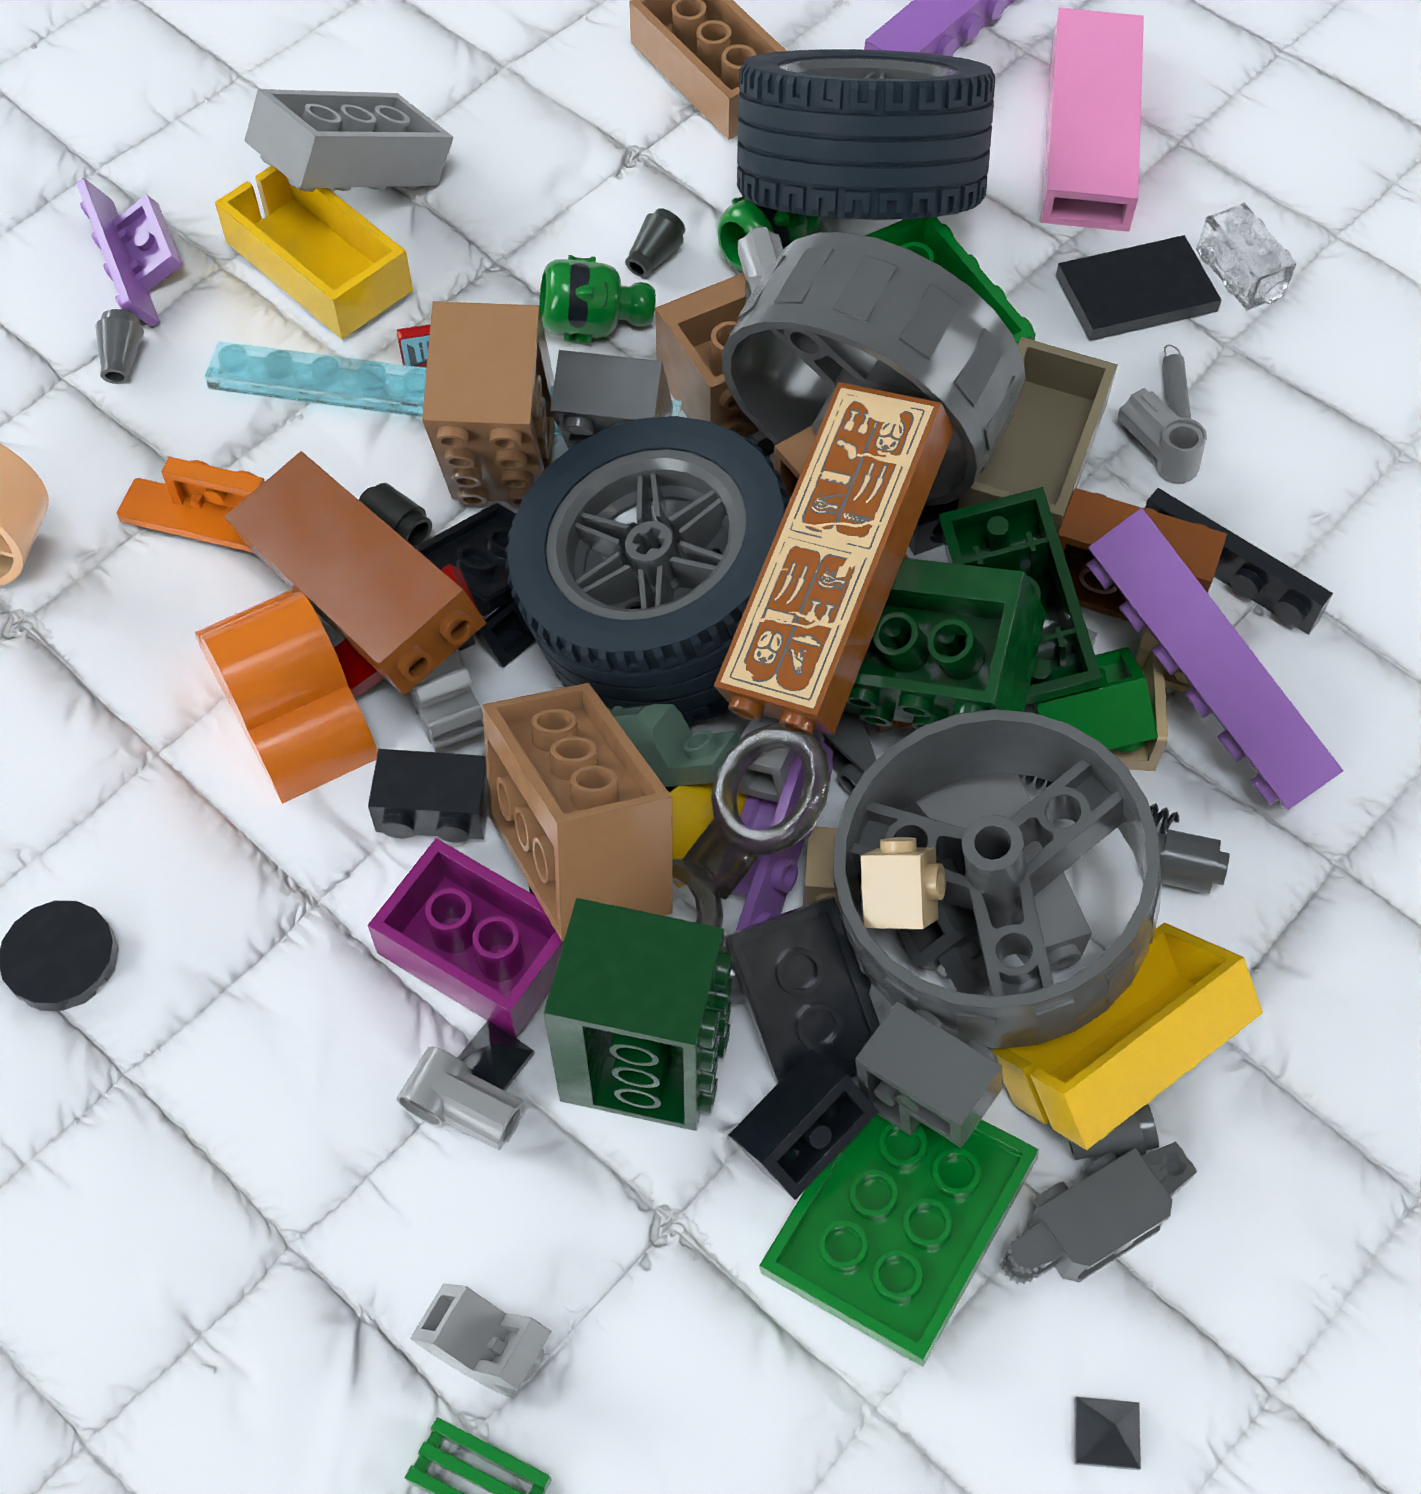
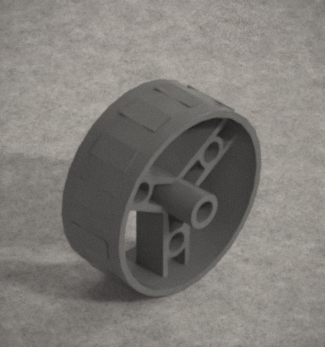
(881, 322)
(998, 883)

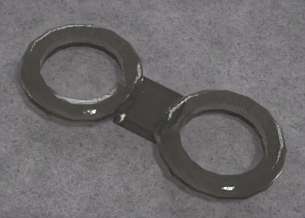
(727, 846)

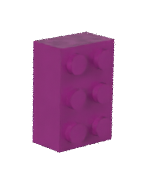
(470, 937)

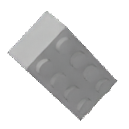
(347, 139)

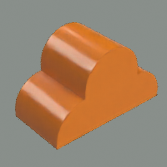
(288, 693)

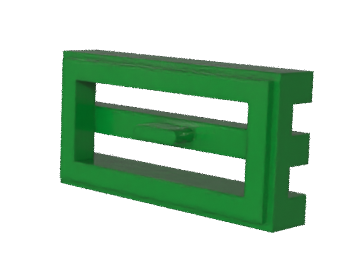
(431, 1453)

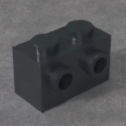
(429, 795)
(803, 1123)

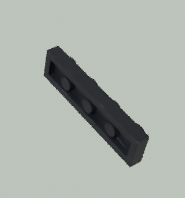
(1254, 572)

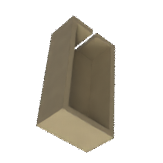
(1049, 428)

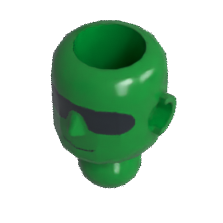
(745, 215)
(587, 299)

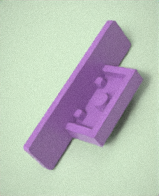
(135, 248)
(776, 874)

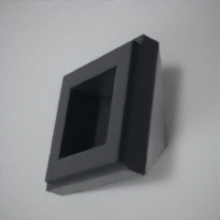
(506, 633)
(496, 1056)
(1107, 1433)

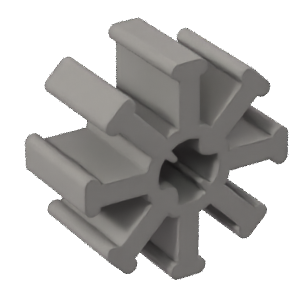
(448, 704)

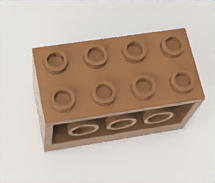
(691, 344)
(489, 399)
(577, 804)

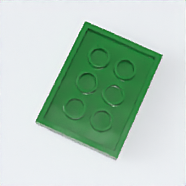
(899, 1229)

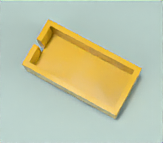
(316, 250)
(1164, 1024)

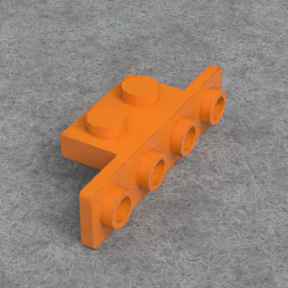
(190, 501)

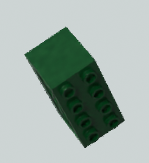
(949, 645)
(639, 1014)

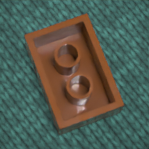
(1094, 515)

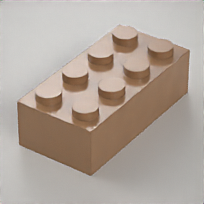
(700, 50)

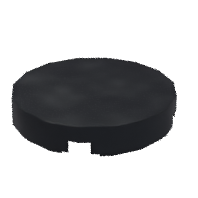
(58, 955)

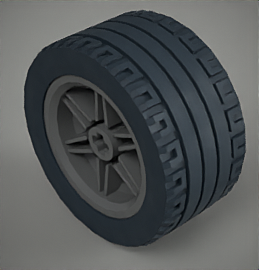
(864, 133)
(643, 526)

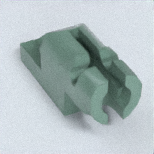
(671, 747)

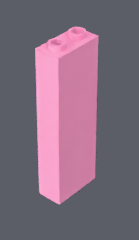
(1093, 120)

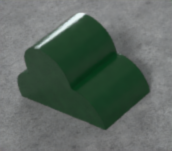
(1022, 536)

